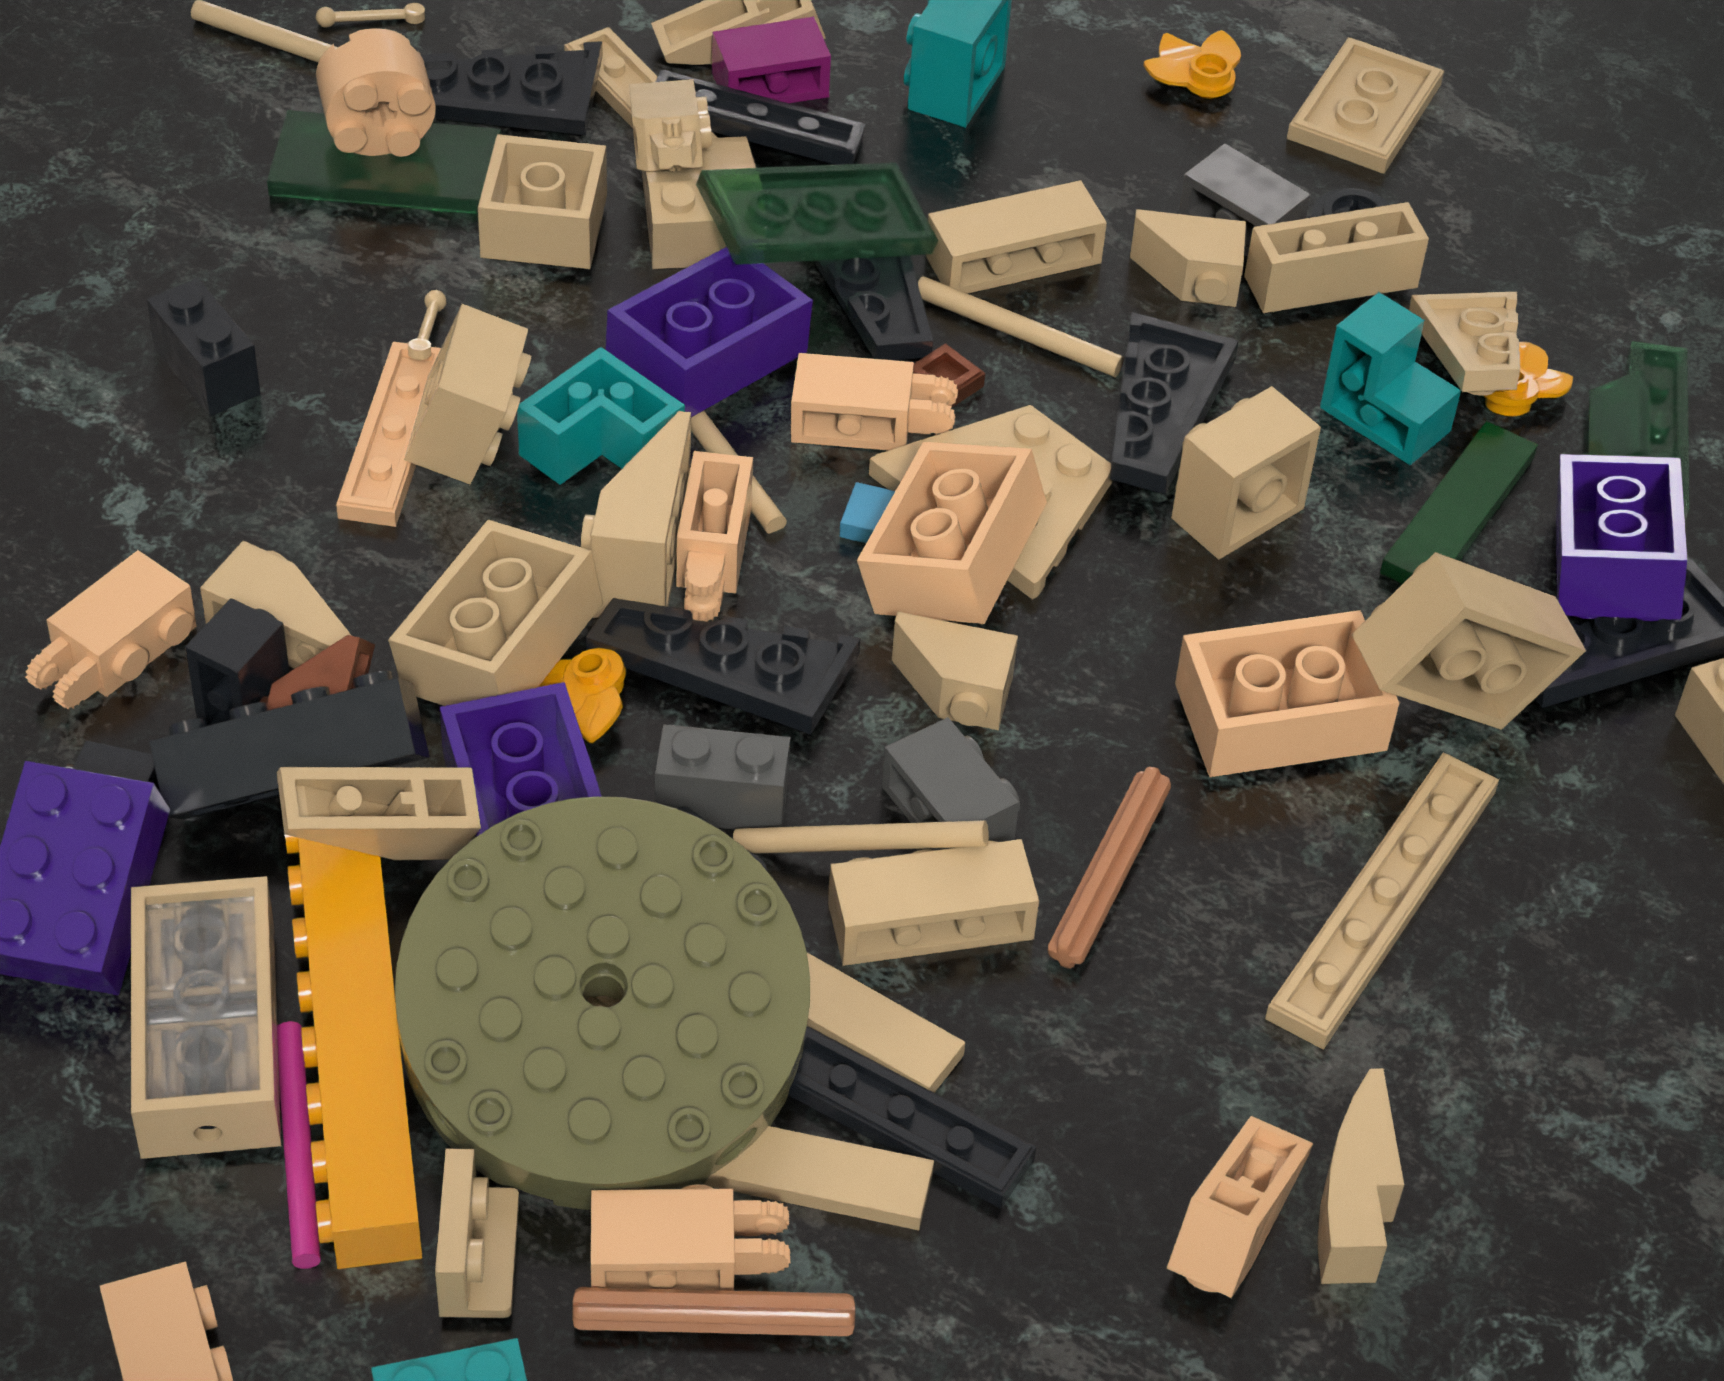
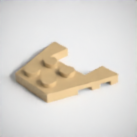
(1069, 472)

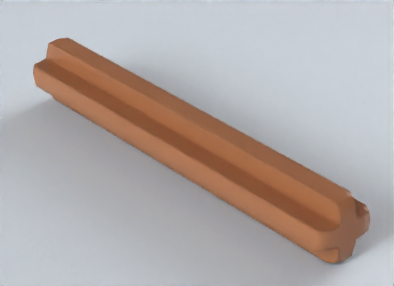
(1109, 868)
(713, 1311)

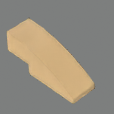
(688, 33)
(1360, 1188)

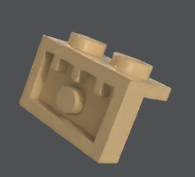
(475, 1242)

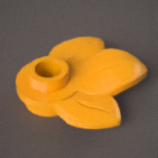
(1201, 69)
(1533, 383)
(594, 688)

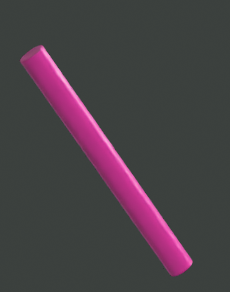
(297, 1147)

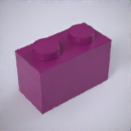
(774, 60)

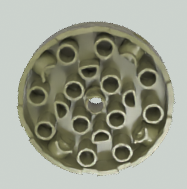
(618, 907)

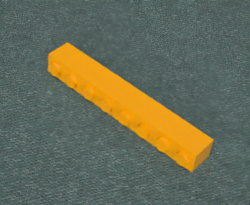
(357, 1057)

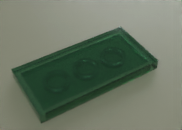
(438, 176)
(816, 212)

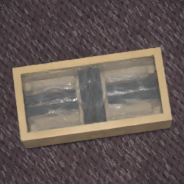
(204, 1018)

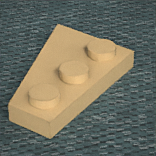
(1473, 337)

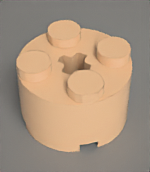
(375, 94)

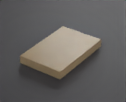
(1365, 105)

